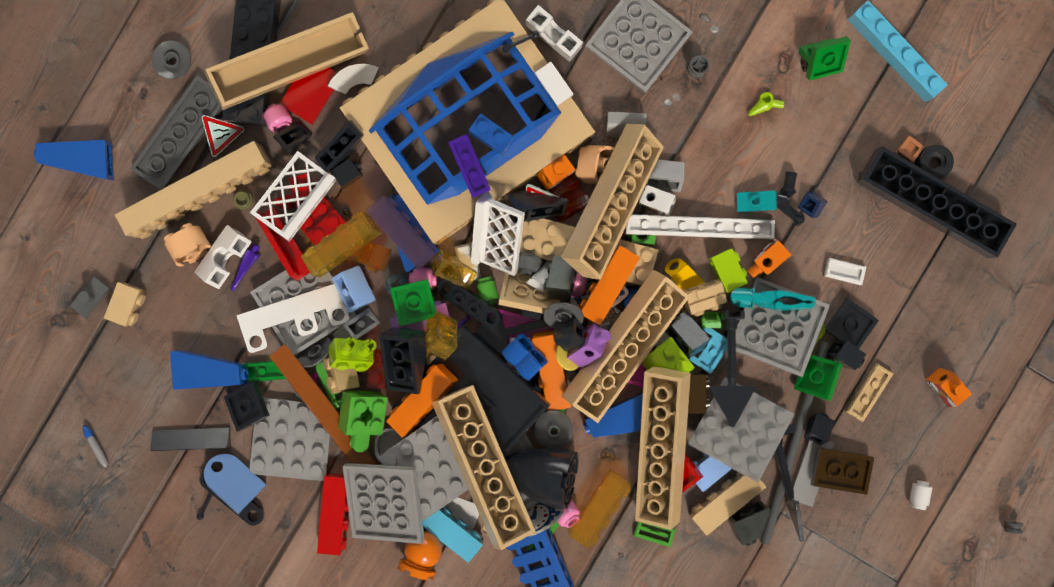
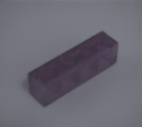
(401, 232)

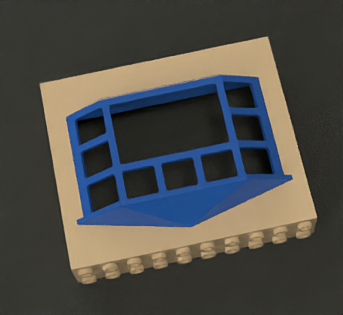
(423, 73)

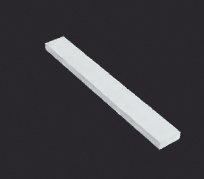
(700, 227)

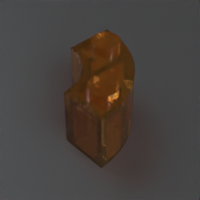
(372, 255)

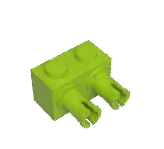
(351, 354)

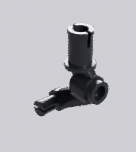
(784, 196)

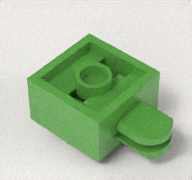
(356, 420)

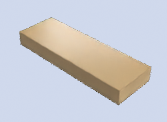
(869, 392)

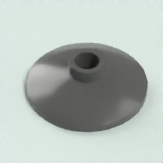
(165, 53)
(562, 312)
(315, 353)
(549, 420)

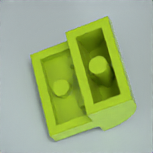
(668, 356)

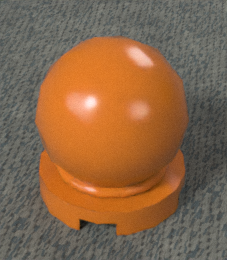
(422, 557)

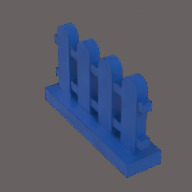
(548, 550)

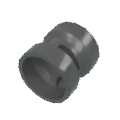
(700, 63)

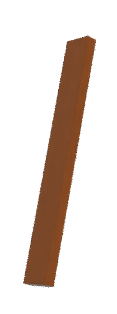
(317, 403)

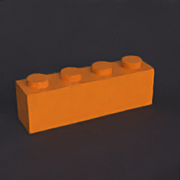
(608, 288)
(552, 375)
(417, 407)

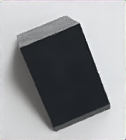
(293, 137)

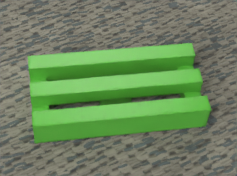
(666, 543)

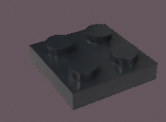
(851, 323)
(246, 406)

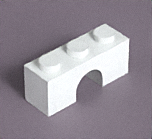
(562, 41)
(213, 266)

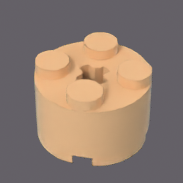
(592, 162)
(187, 244)

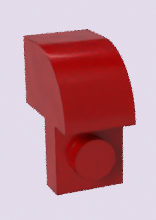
(302, 191)

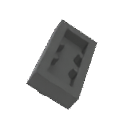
(90, 297)

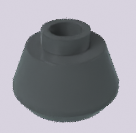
(529, 263)

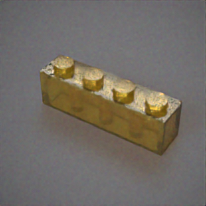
(340, 244)
(599, 509)

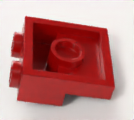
(322, 221)

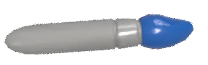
(88, 433)

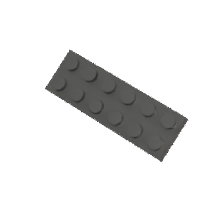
(177, 135)

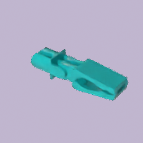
(768, 299)

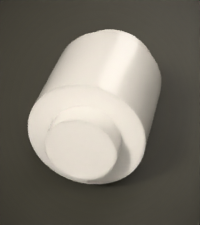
(920, 495)

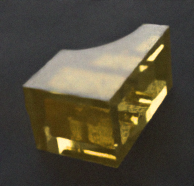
(453, 270)

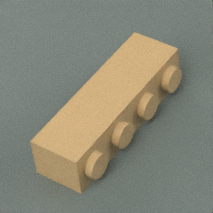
(725, 502)

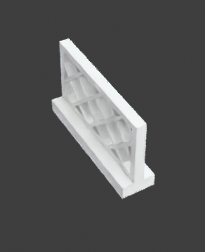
(308, 205)
(483, 231)

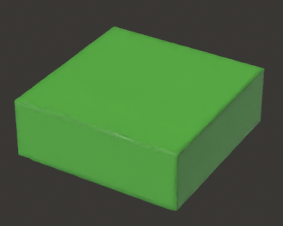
(710, 320)

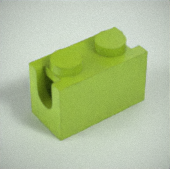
(728, 270)

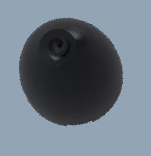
(545, 474)

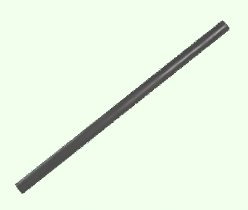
(791, 455)

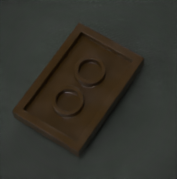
(842, 471)

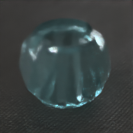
(392, 279)

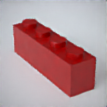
(333, 516)

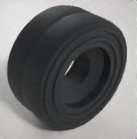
(944, 157)

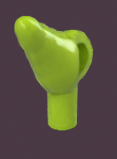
(765, 103)

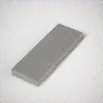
(802, 489)

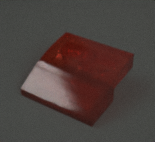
(575, 194)

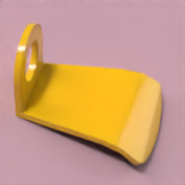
(683, 275)

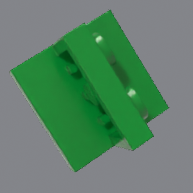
(825, 57)
(413, 302)
(819, 377)

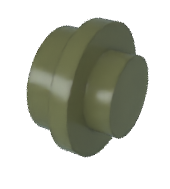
(243, 200)

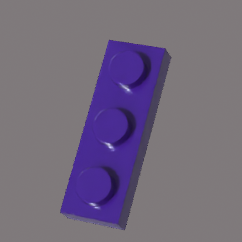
(469, 166)

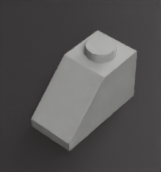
(358, 326)

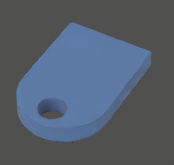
(234, 482)

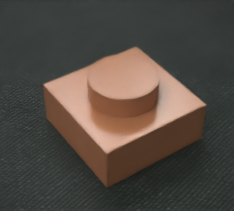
(910, 149)

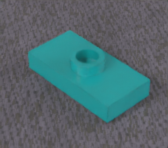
(756, 201)

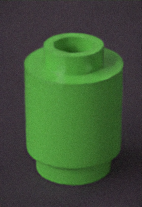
(487, 289)

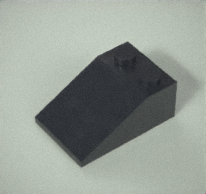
(403, 359)

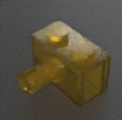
(441, 335)

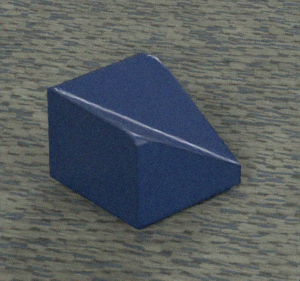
(812, 204)

